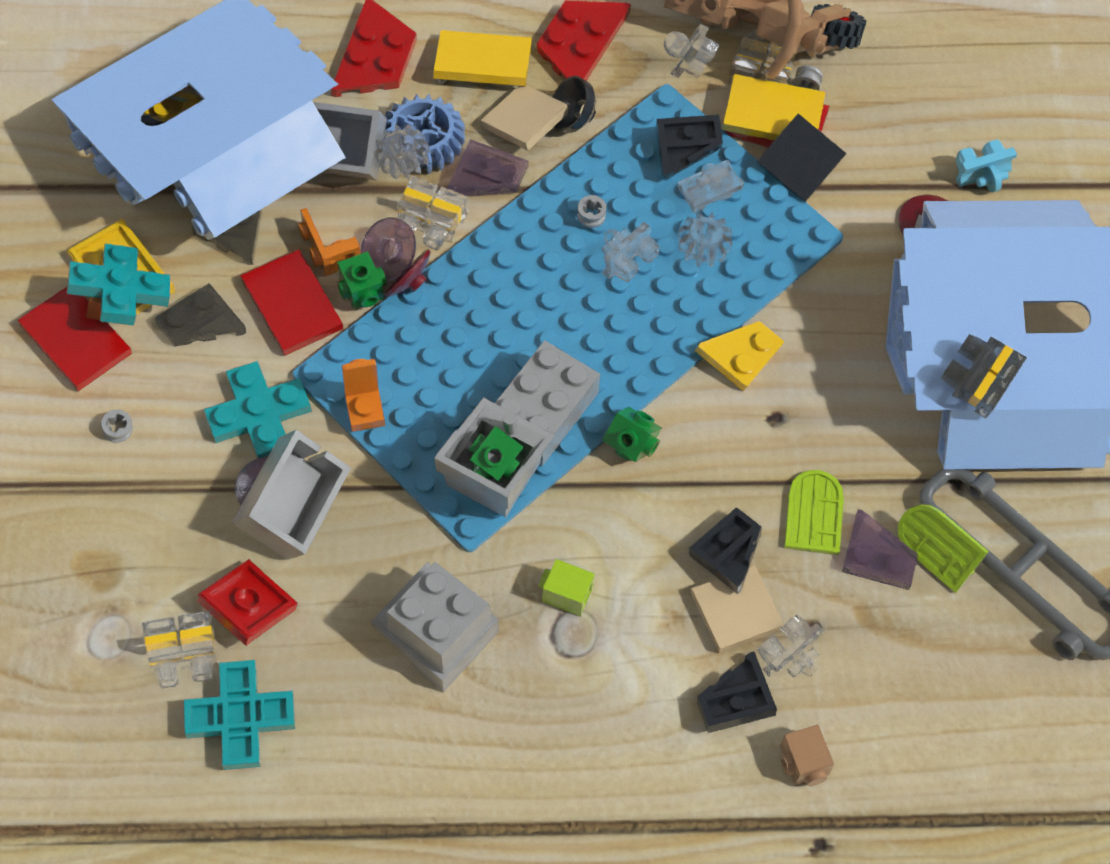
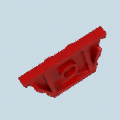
(581, 35)
(375, 52)

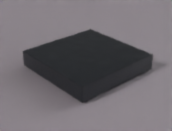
(801, 157)

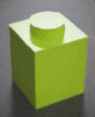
(567, 587)

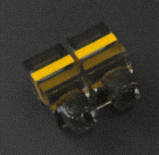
(988, 375)

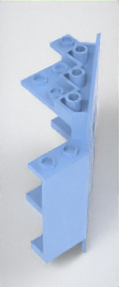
(234, 148)
(971, 276)

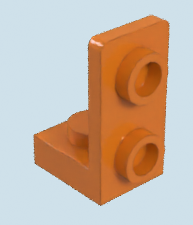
(326, 256)
(362, 394)

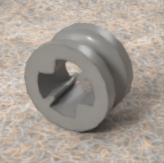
(808, 77)
(589, 219)
(111, 418)

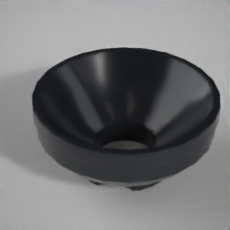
(575, 93)

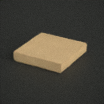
(525, 116)
(737, 617)

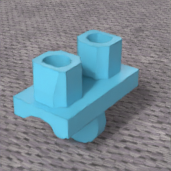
(985, 170)

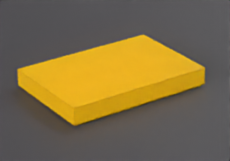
(482, 58)
(767, 107)
(119, 233)

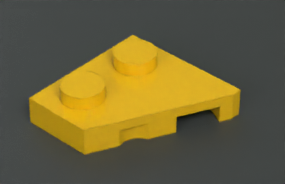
(741, 352)

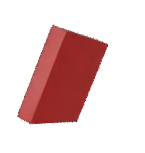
(247, 602)

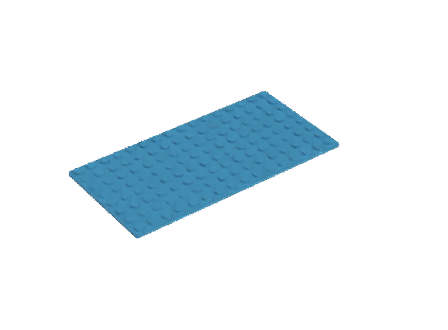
(540, 278)

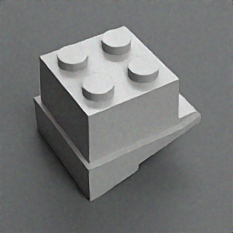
(455, 462)
(437, 624)

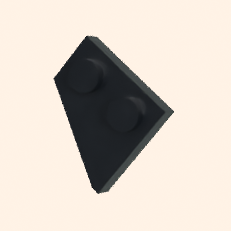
(686, 141)
(728, 548)
(737, 697)

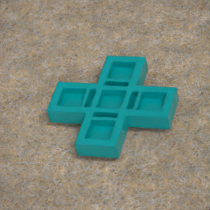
(118, 284)
(256, 408)
(239, 714)

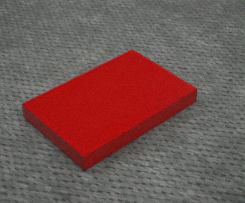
(291, 302)
(73, 343)

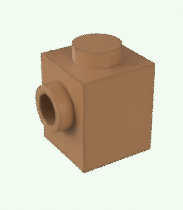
(806, 756)

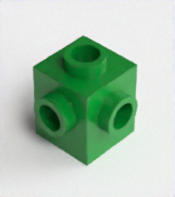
(361, 281)
(633, 434)
(504, 445)

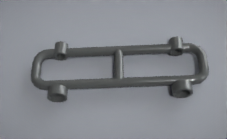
(1071, 639)

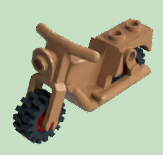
(782, 23)

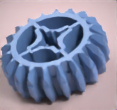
(424, 115)

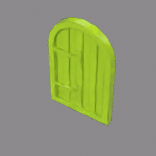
(814, 513)
(940, 544)

